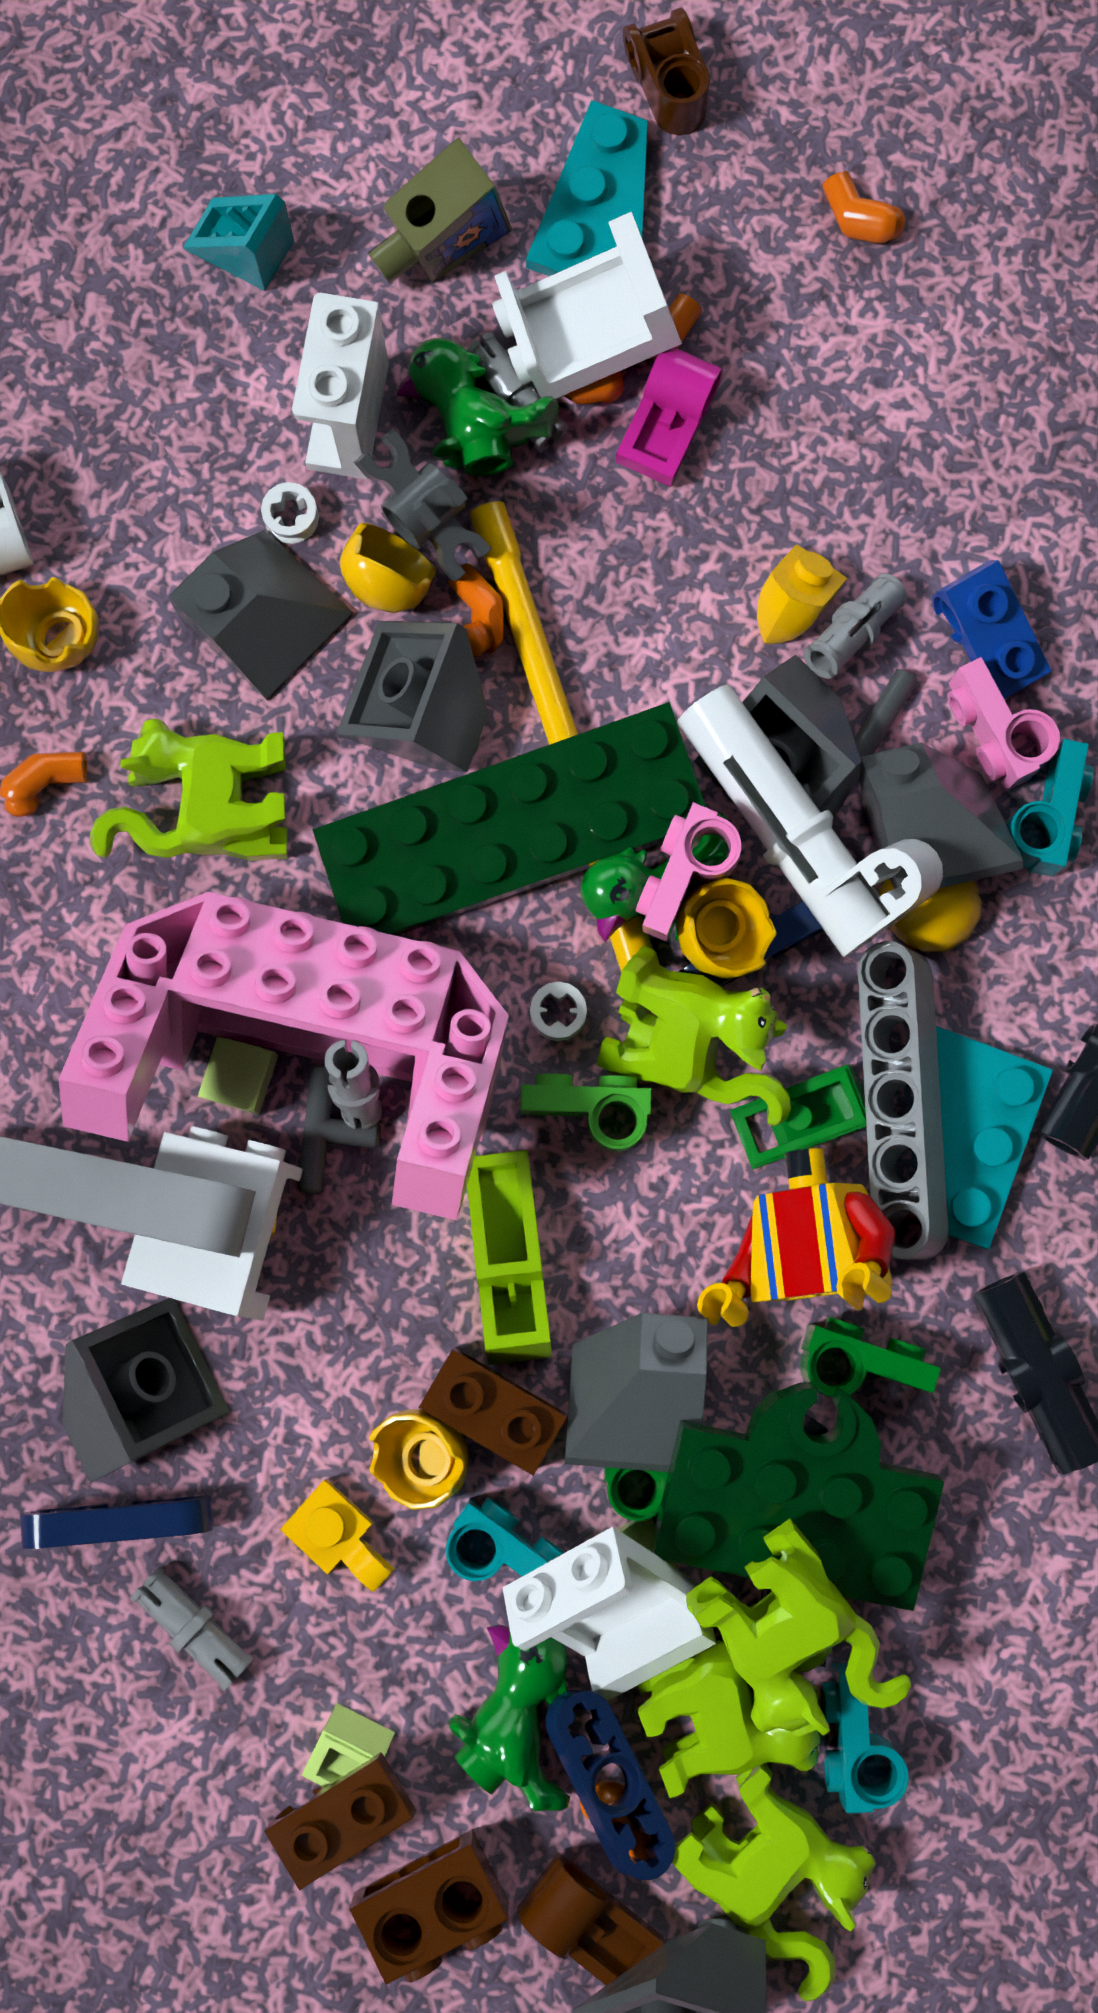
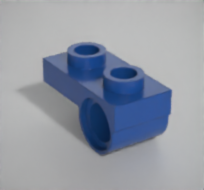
(992, 626)

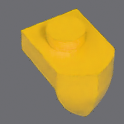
(796, 595)

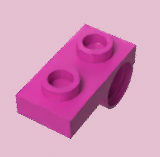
(669, 415)

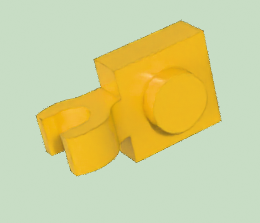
(331, 1531)

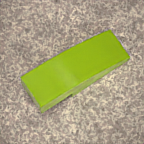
(508, 1258)

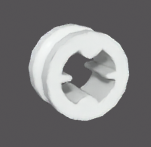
(275, 502)
(558, 992)

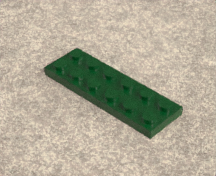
(510, 825)

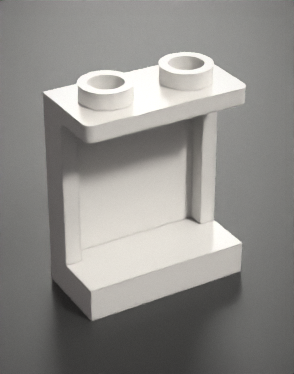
(587, 317)
(341, 382)
(207, 1276)
(612, 1607)

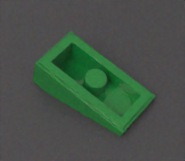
(819, 1113)

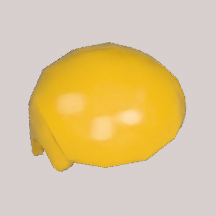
(385, 569)
(29, 613)
(941, 920)
(725, 928)
(441, 1459)

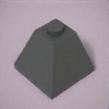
(259, 610)
(418, 695)
(804, 726)
(941, 803)
(136, 1388)
(633, 1391)
(694, 1973)

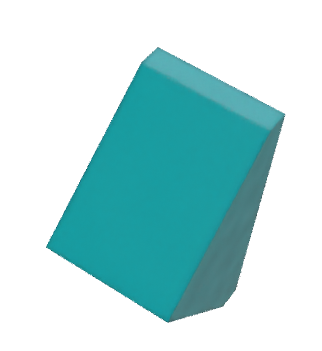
(244, 236)

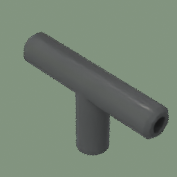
(322, 1129)

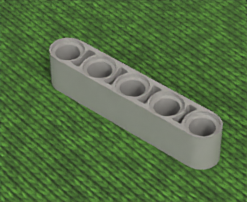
(884, 1075)
(124, 1196)

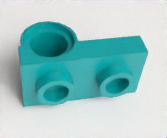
(1065, 785)
(510, 1545)
(853, 1746)

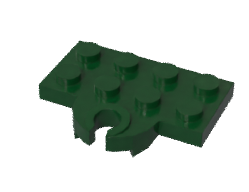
(857, 1513)

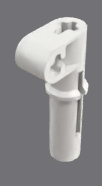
(802, 836)

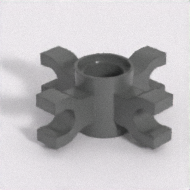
(423, 505)

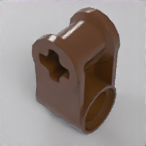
(668, 64)

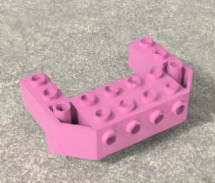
(298, 990)

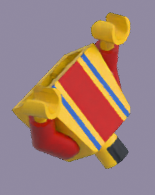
(806, 1246)

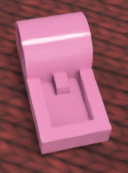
(979, 703)
(664, 897)

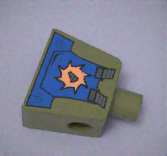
(441, 217)

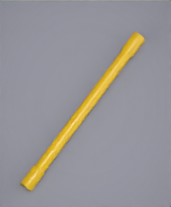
(504, 561)

